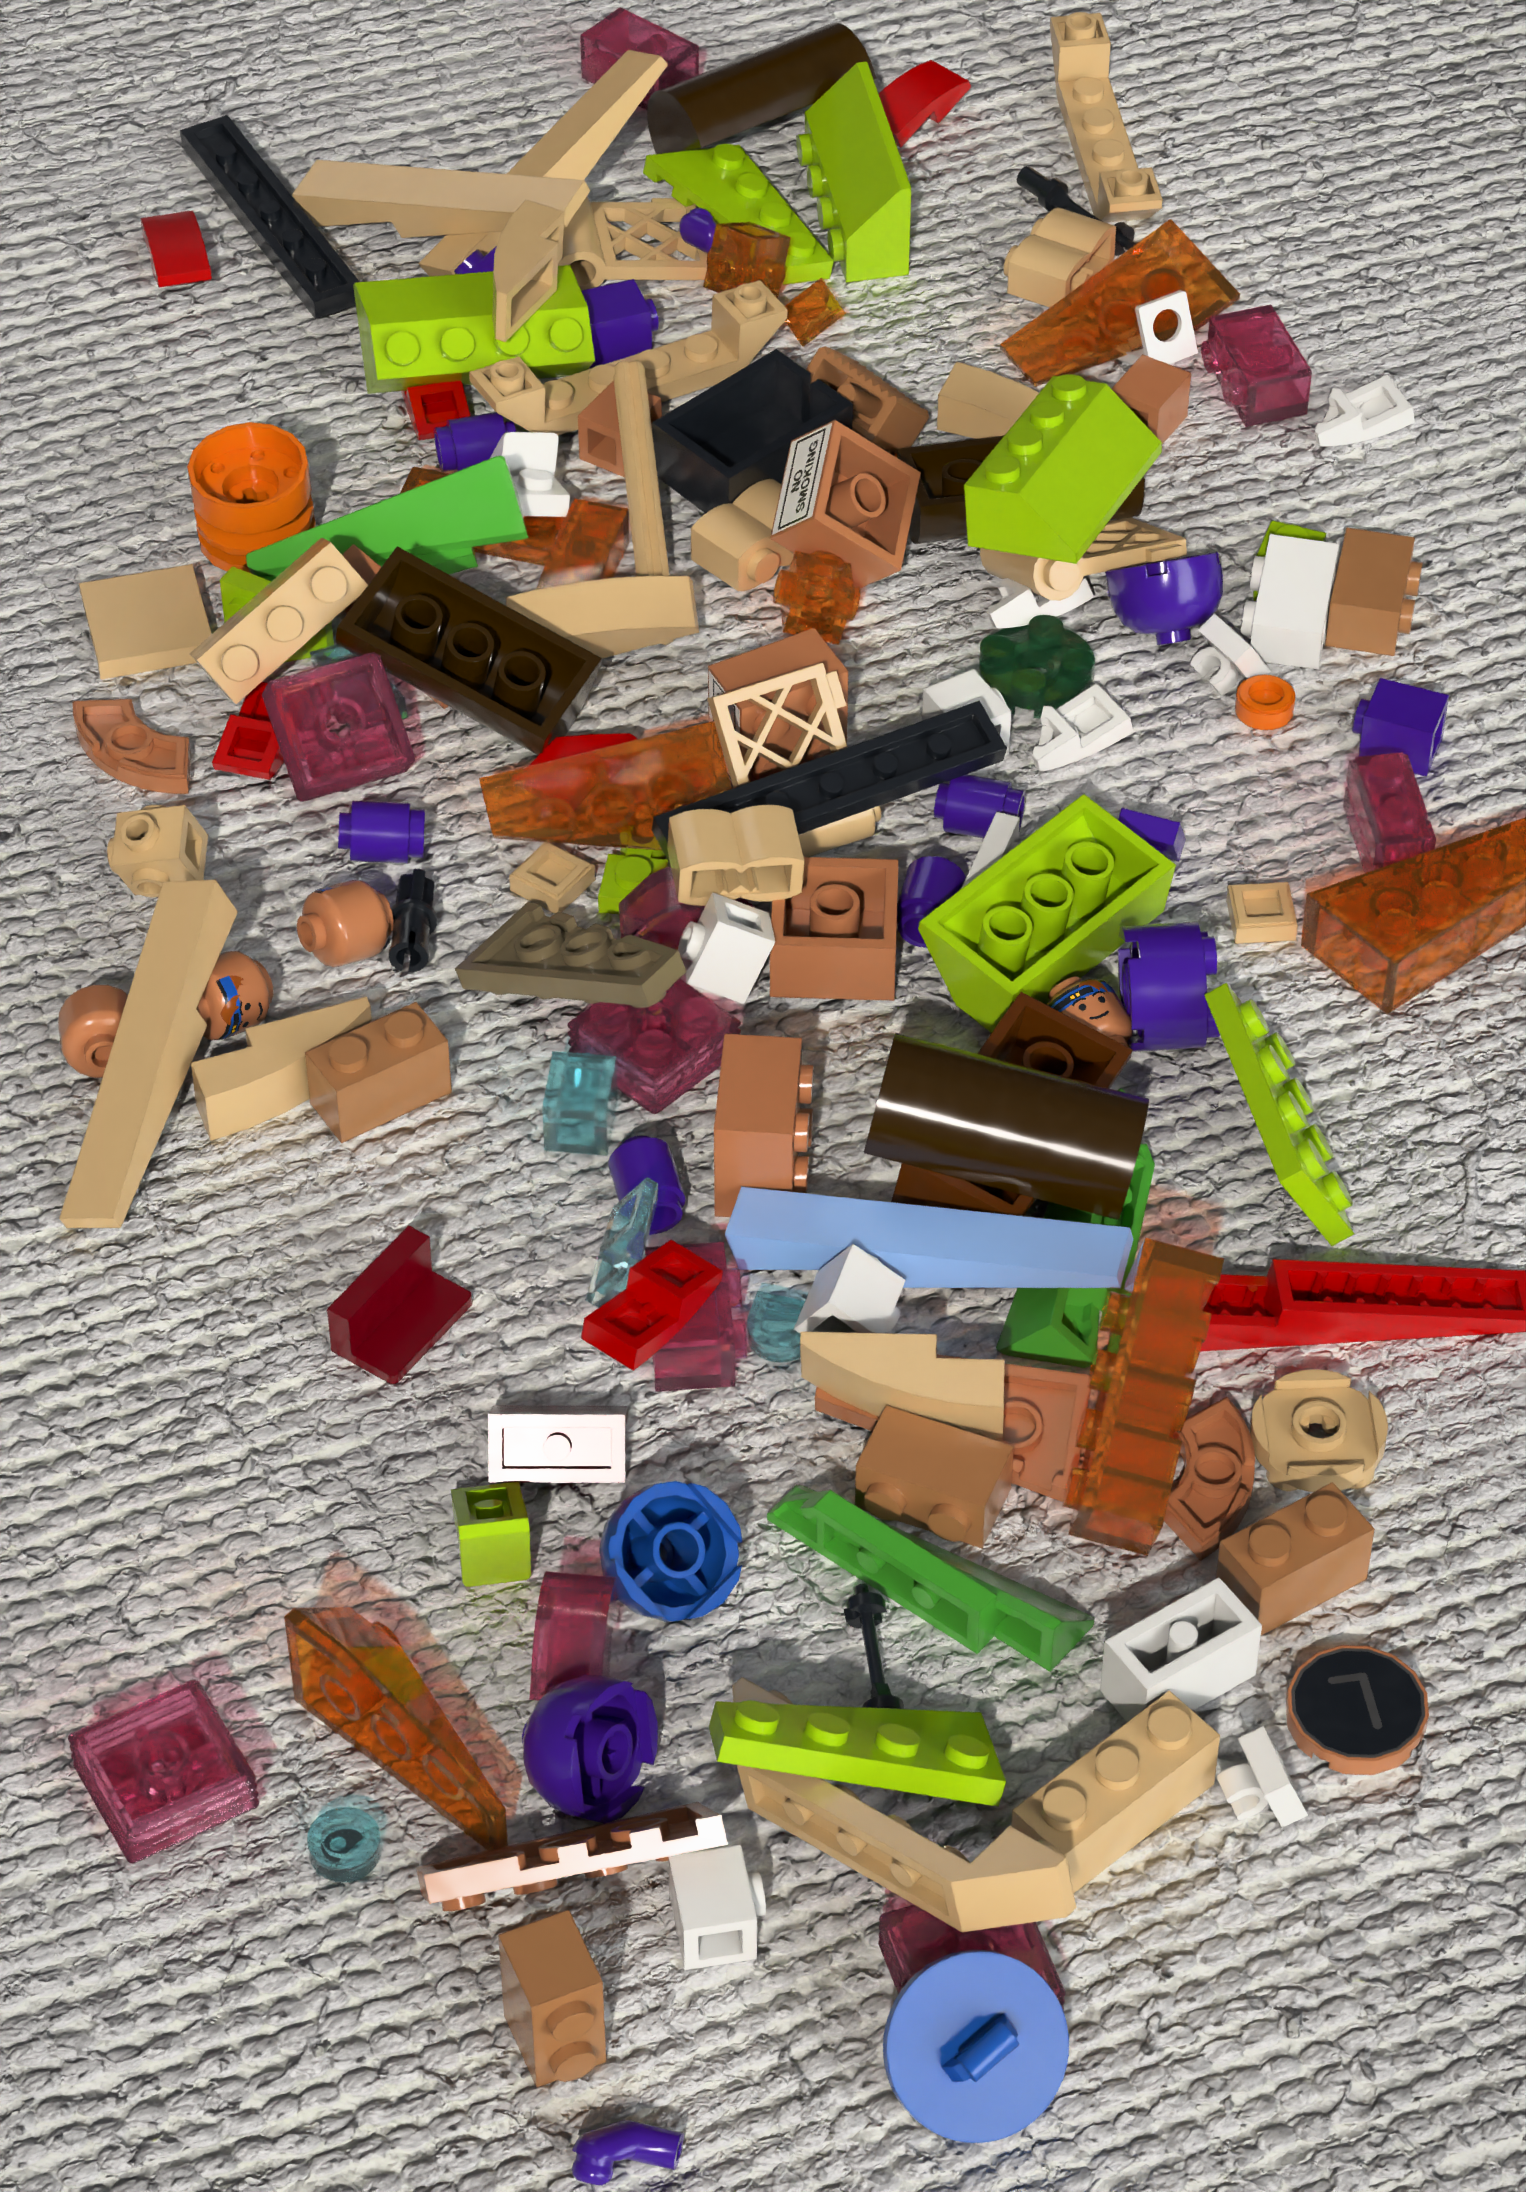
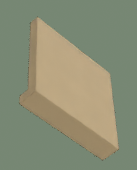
(145, 620)

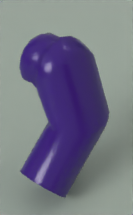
(698, 229)
(623, 2141)

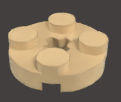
(1309, 1463)

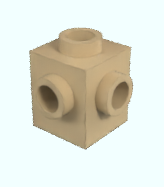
(157, 848)

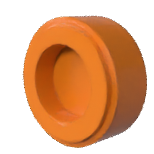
(1265, 702)

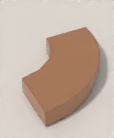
(129, 748)
(1215, 1478)

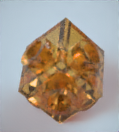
(744, 255)
(817, 595)

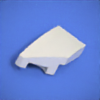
(1364, 414)
(1021, 605)
(1079, 729)

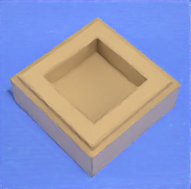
(552, 877)
(1261, 912)

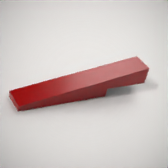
(1361, 1303)

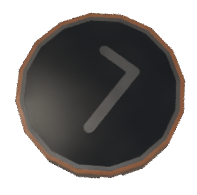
(1357, 1709)

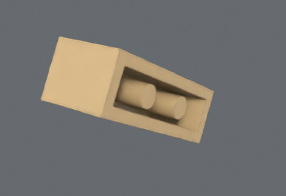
(279, 620)
(1123, 1788)

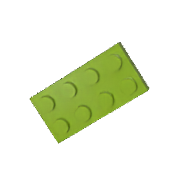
(1280, 1113)

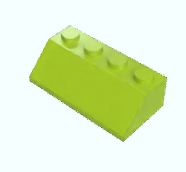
(857, 179)
(444, 329)
(1059, 472)
(1045, 911)

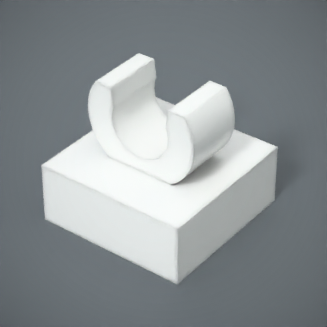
(1229, 652)
(1261, 1782)

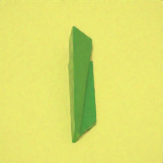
(432, 522)
(1064, 1322)
(932, 1582)

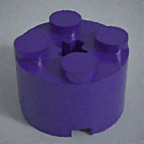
(1166, 985)

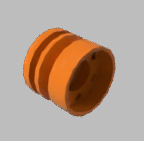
(248, 491)

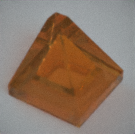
(813, 311)

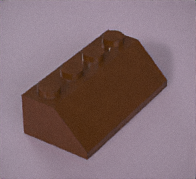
(1034, 1038)

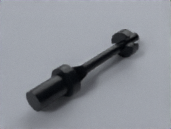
(1054, 194)
(866, 1614)

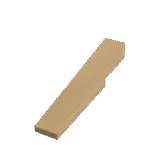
(568, 147)
(427, 199)
(149, 1051)

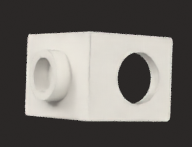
(1177, 347)

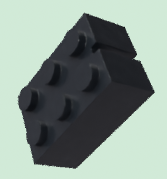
(742, 430)

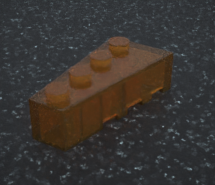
(1420, 916)
(1140, 1397)

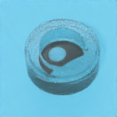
(344, 1844)

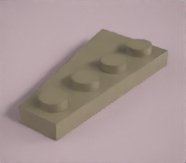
(565, 961)

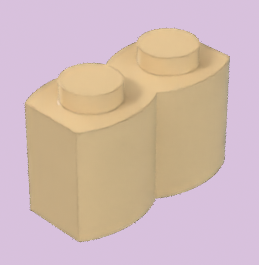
(1058, 256)
(736, 539)
(735, 854)

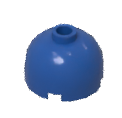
(672, 1551)

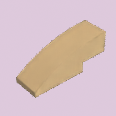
(525, 265)
(980, 402)
(614, 612)
(271, 1073)
(906, 1375)

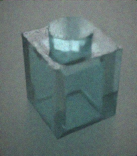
(580, 1103)

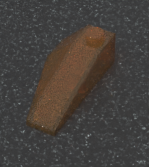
(1100, 317)
(607, 792)
(374, 1698)

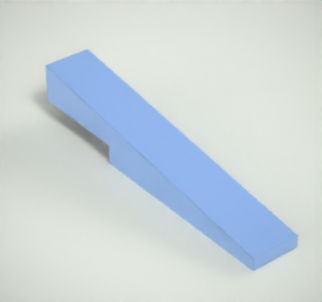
(925, 1242)

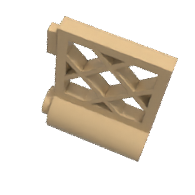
(593, 243)
(1118, 546)
(828, 698)

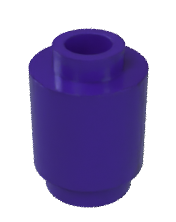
(469, 440)
(972, 802)
(382, 832)
(925, 887)
(650, 1158)

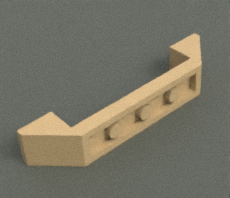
(1094, 123)
(740, 328)
(1003, 1886)

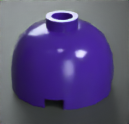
(1167, 595)
(590, 1745)

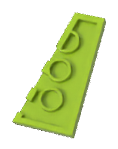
(737, 191)
(874, 1747)

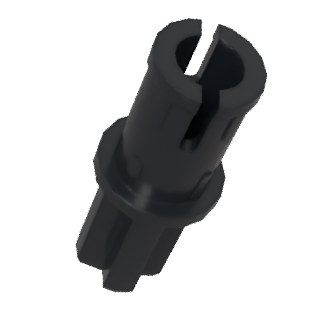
(413, 921)

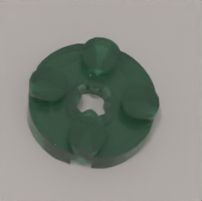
(1044, 644)

